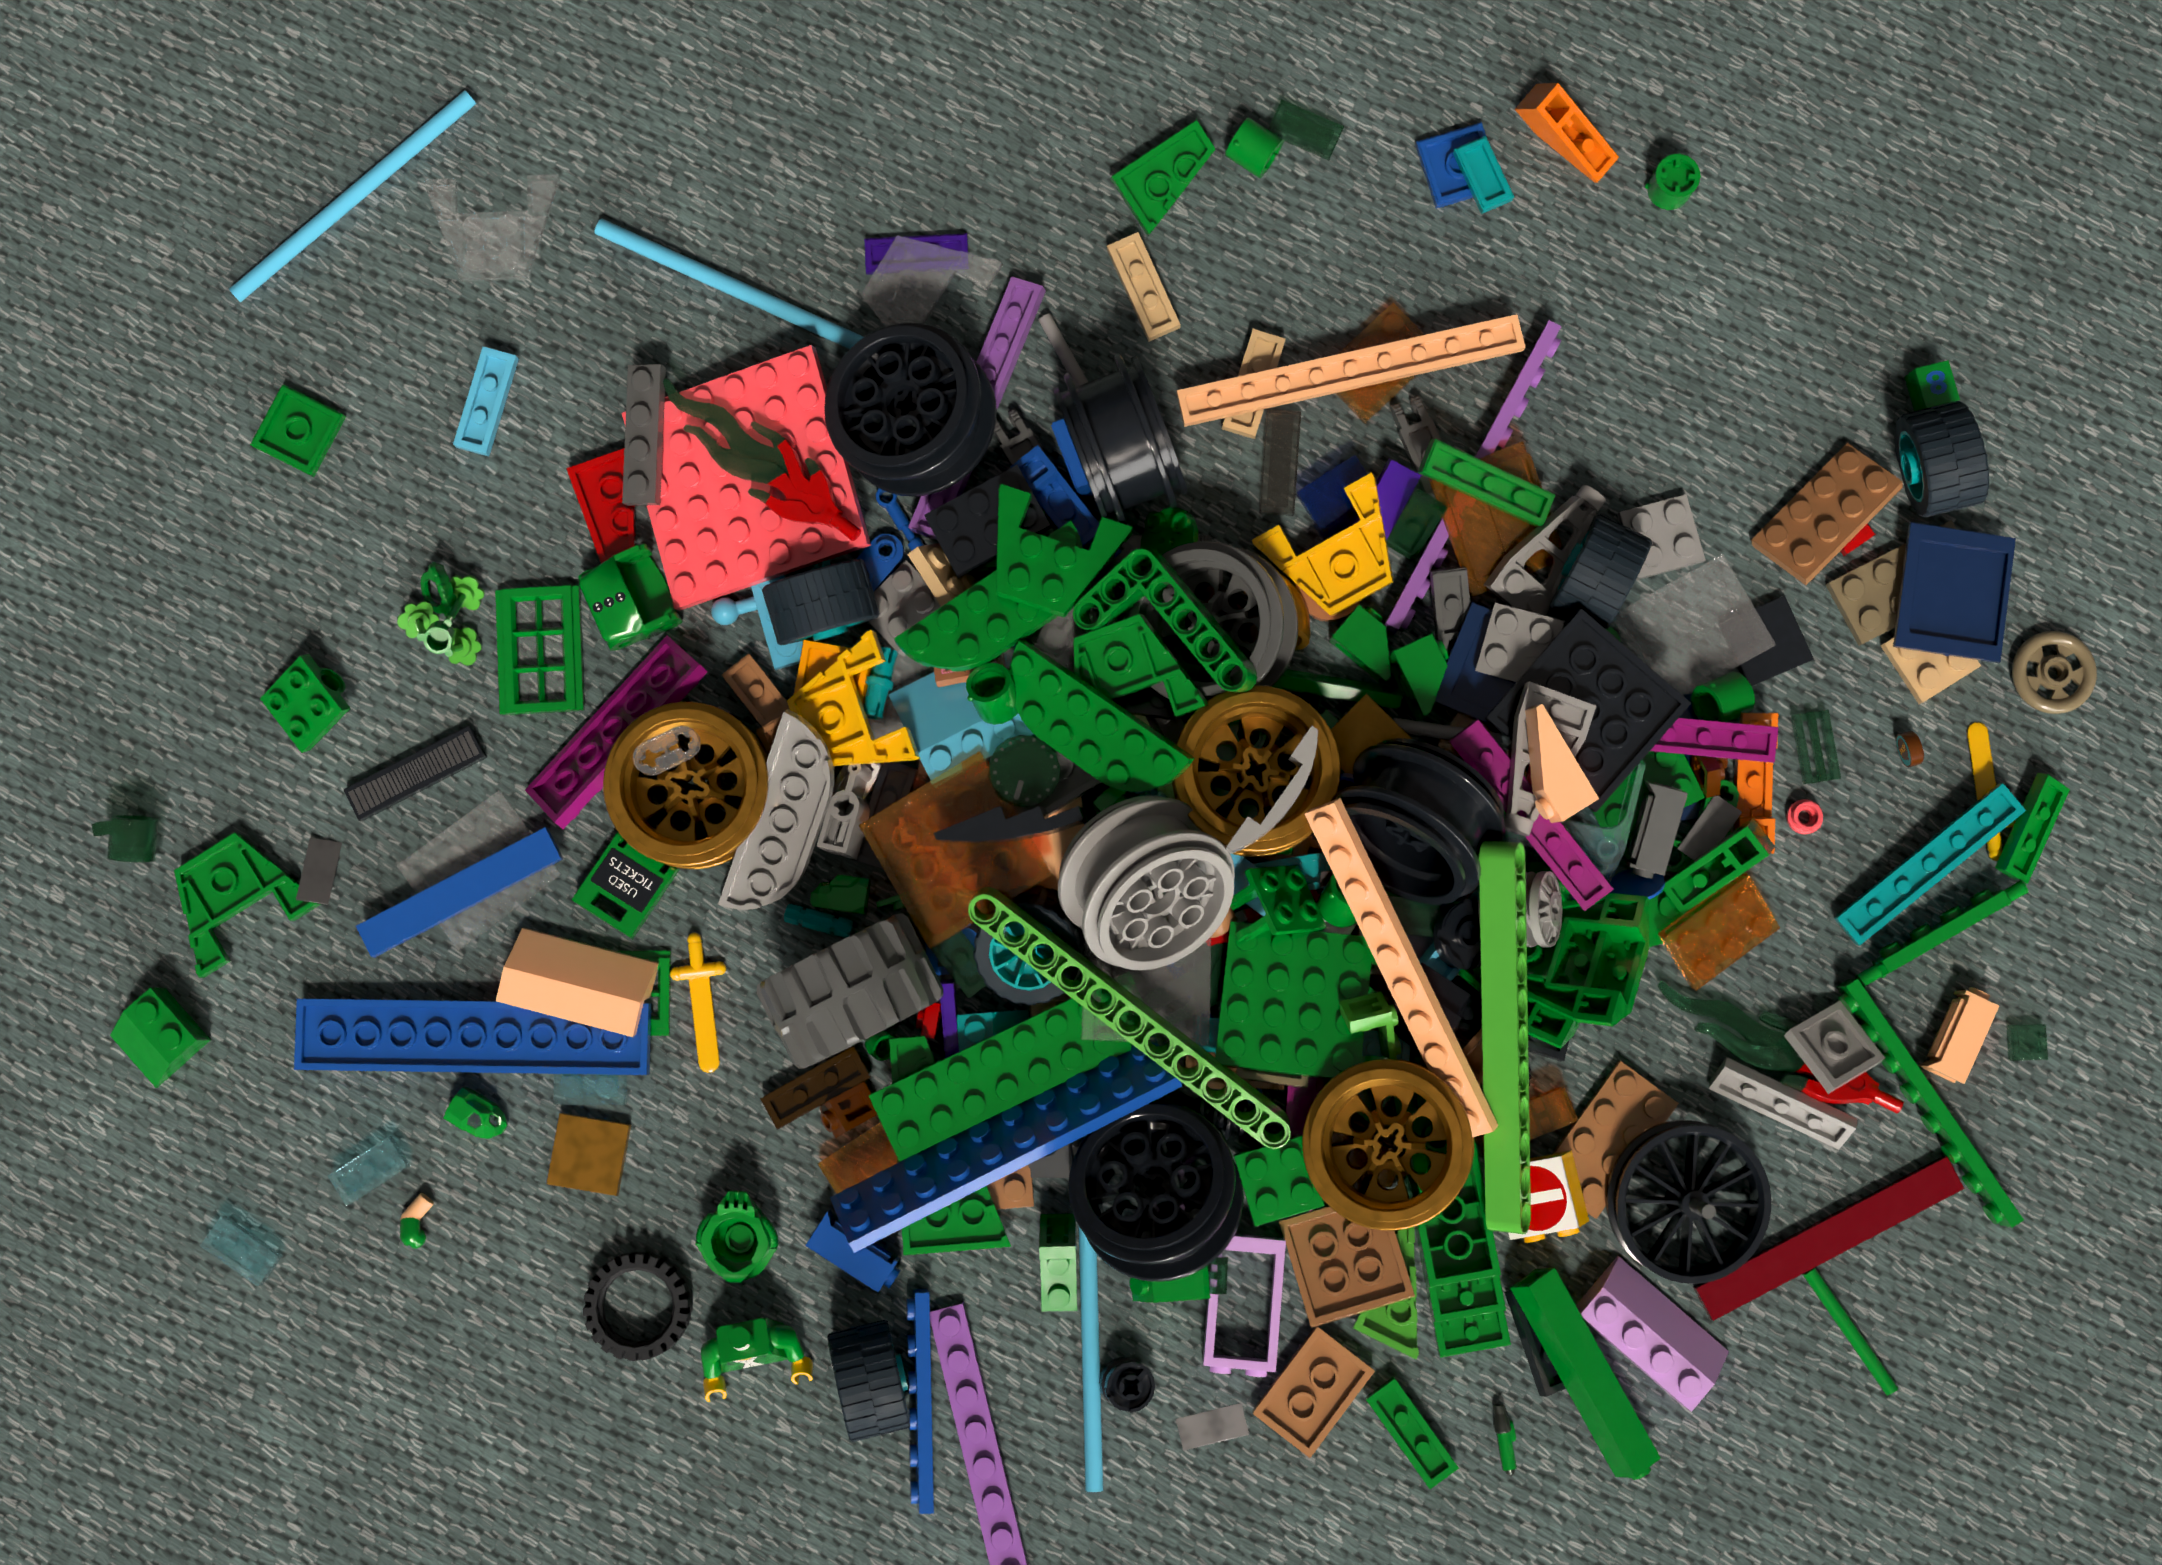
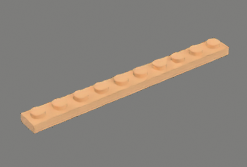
(1350, 370)
(1397, 959)

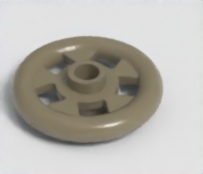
(2065, 645)

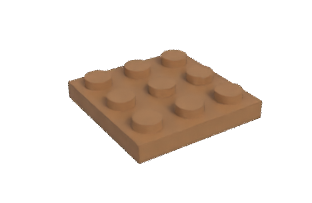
(1344, 1265)

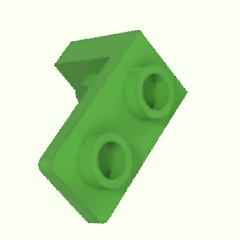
(1372, 1012)

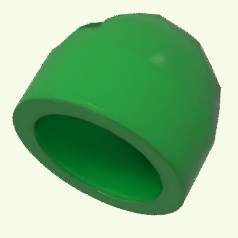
(879, 1046)

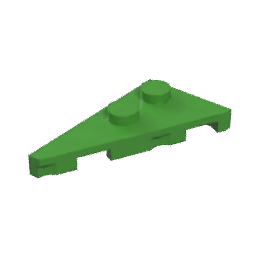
(1397, 1322)

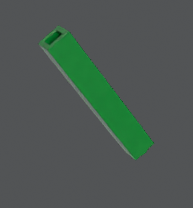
(1585, 1373)

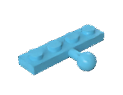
(726, 611)

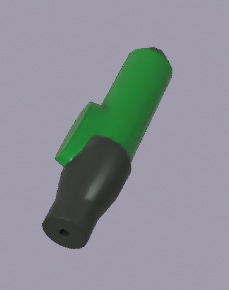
(1506, 1436)

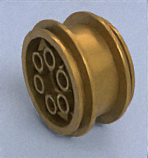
(1264, 711)
(630, 796)
(1335, 1176)

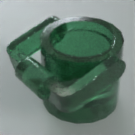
(130, 837)

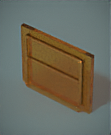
(1485, 534)

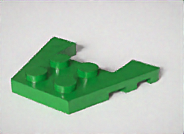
(1043, 569)
(1131, 658)
(224, 884)

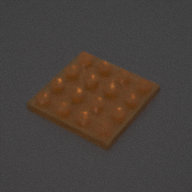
(942, 877)

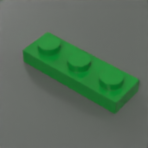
(2032, 828)
(1411, 1433)

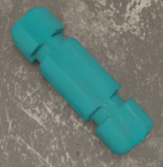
(818, 920)

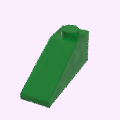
(1718, 866)

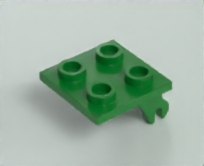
(1284, 899)

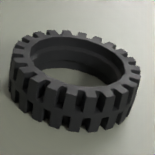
(595, 1312)

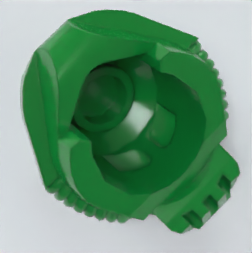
(737, 1238)

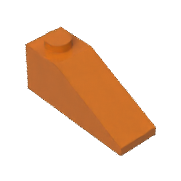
(1566, 129)

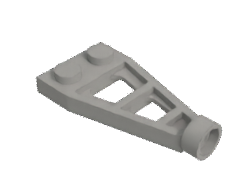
(1519, 588)
(1573, 722)

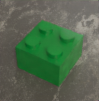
(1276, 1181)

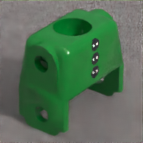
(629, 598)

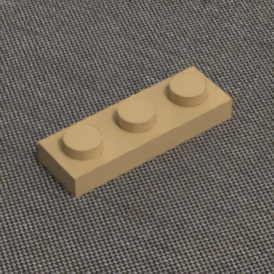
(1143, 286)
(1261, 354)

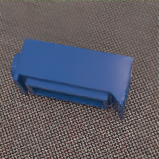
(868, 1265)

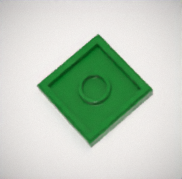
(298, 430)

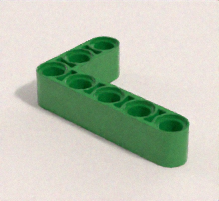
(1173, 612)

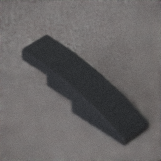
(999, 827)

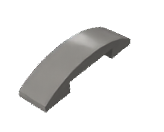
(1301, 757)

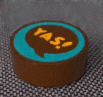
(1910, 748)

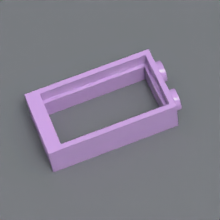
(1254, 1366)

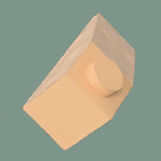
(1555, 773)

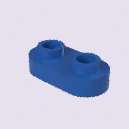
(879, 566)

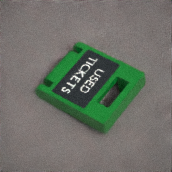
(628, 881)

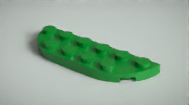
(976, 624)
(1091, 726)

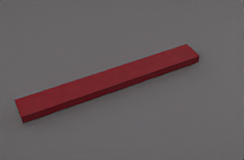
(1830, 1237)

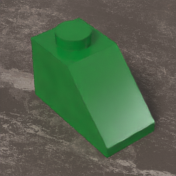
(1365, 642)
(1183, 1289)

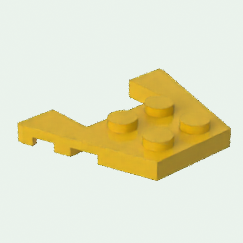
(1344, 565)
(837, 713)

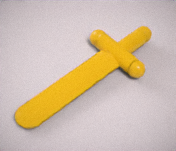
(1984, 775)
(701, 1000)

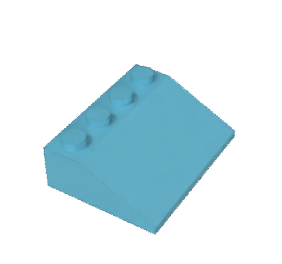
(948, 725)

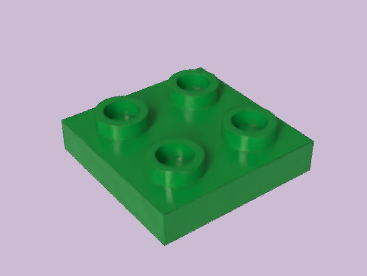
(306, 701)

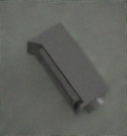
(1655, 829)

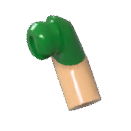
(410, 1221)

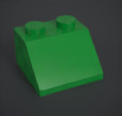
(1419, 673)
(158, 1035)

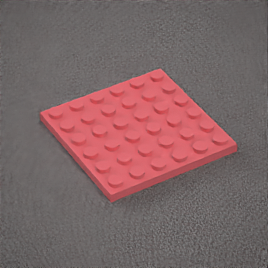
(707, 523)

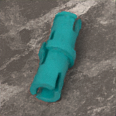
(879, 684)

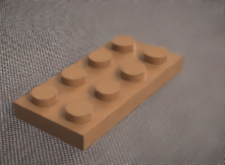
(1826, 513)
(1608, 1123)

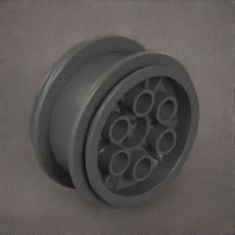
(1203, 565)

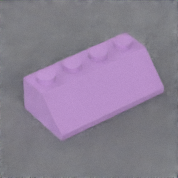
(1653, 1333)

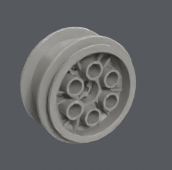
(1145, 883)

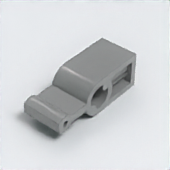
(841, 831)

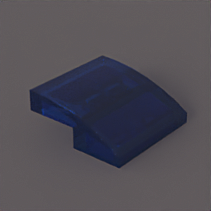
(1328, 501)

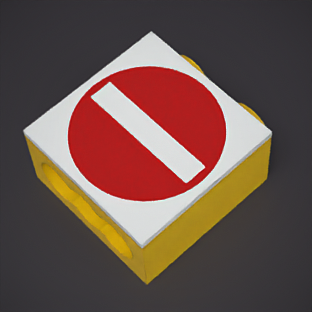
(1555, 1198)

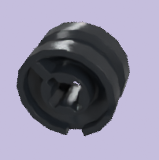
(1112, 1384)

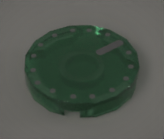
(1024, 771)

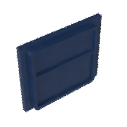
(1954, 592)
(1464, 687)

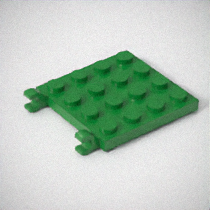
(1285, 1002)

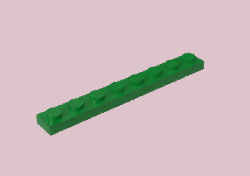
(1935, 1113)

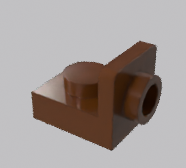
(1709, 773)
(847, 1110)

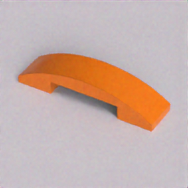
(1755, 782)

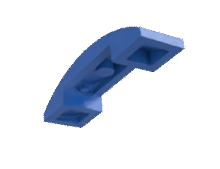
(1057, 496)

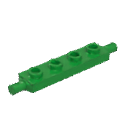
(1952, 923)

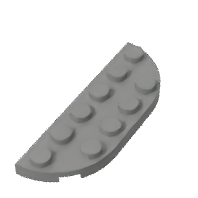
(793, 815)

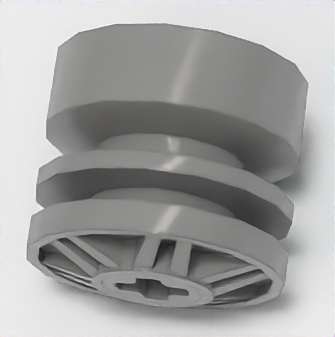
(1542, 909)

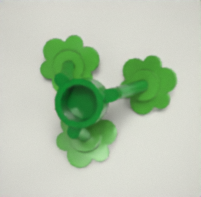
(439, 635)

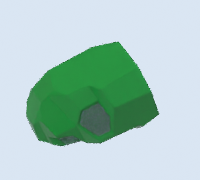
(475, 1114)

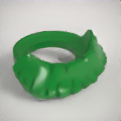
(437, 573)

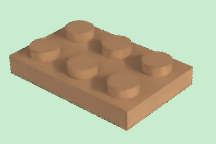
(1313, 1391)

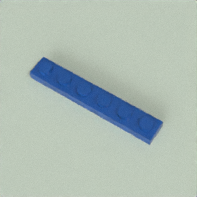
(921, 1416)

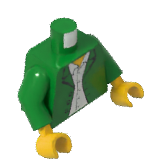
(748, 1346)

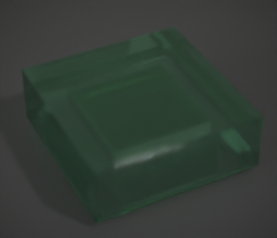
(2027, 1042)

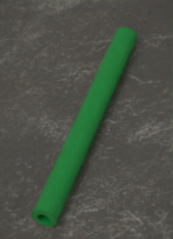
(1850, 1331)

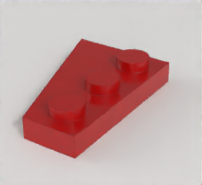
(600, 495)

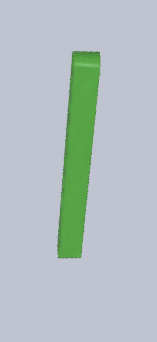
(1139, 1033)
(1505, 1035)

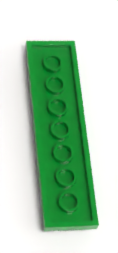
(988, 1078)

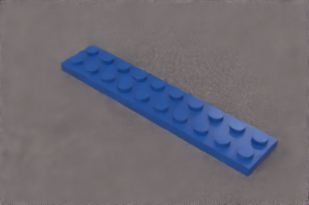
(459, 1039)
(999, 1146)

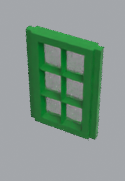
(539, 650)

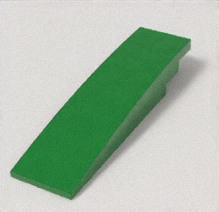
(1458, 1258)

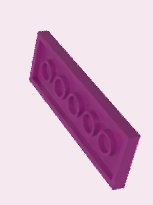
(580, 766)

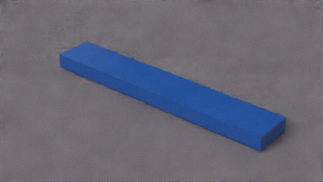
(459, 892)

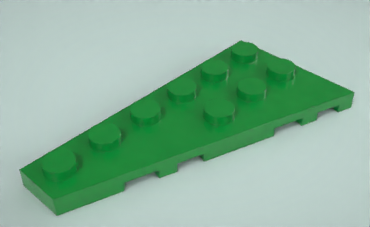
(965, 1224)

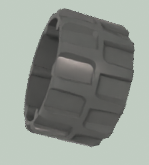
(850, 990)

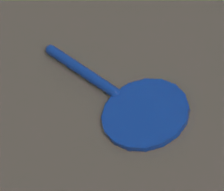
(1631, 884)

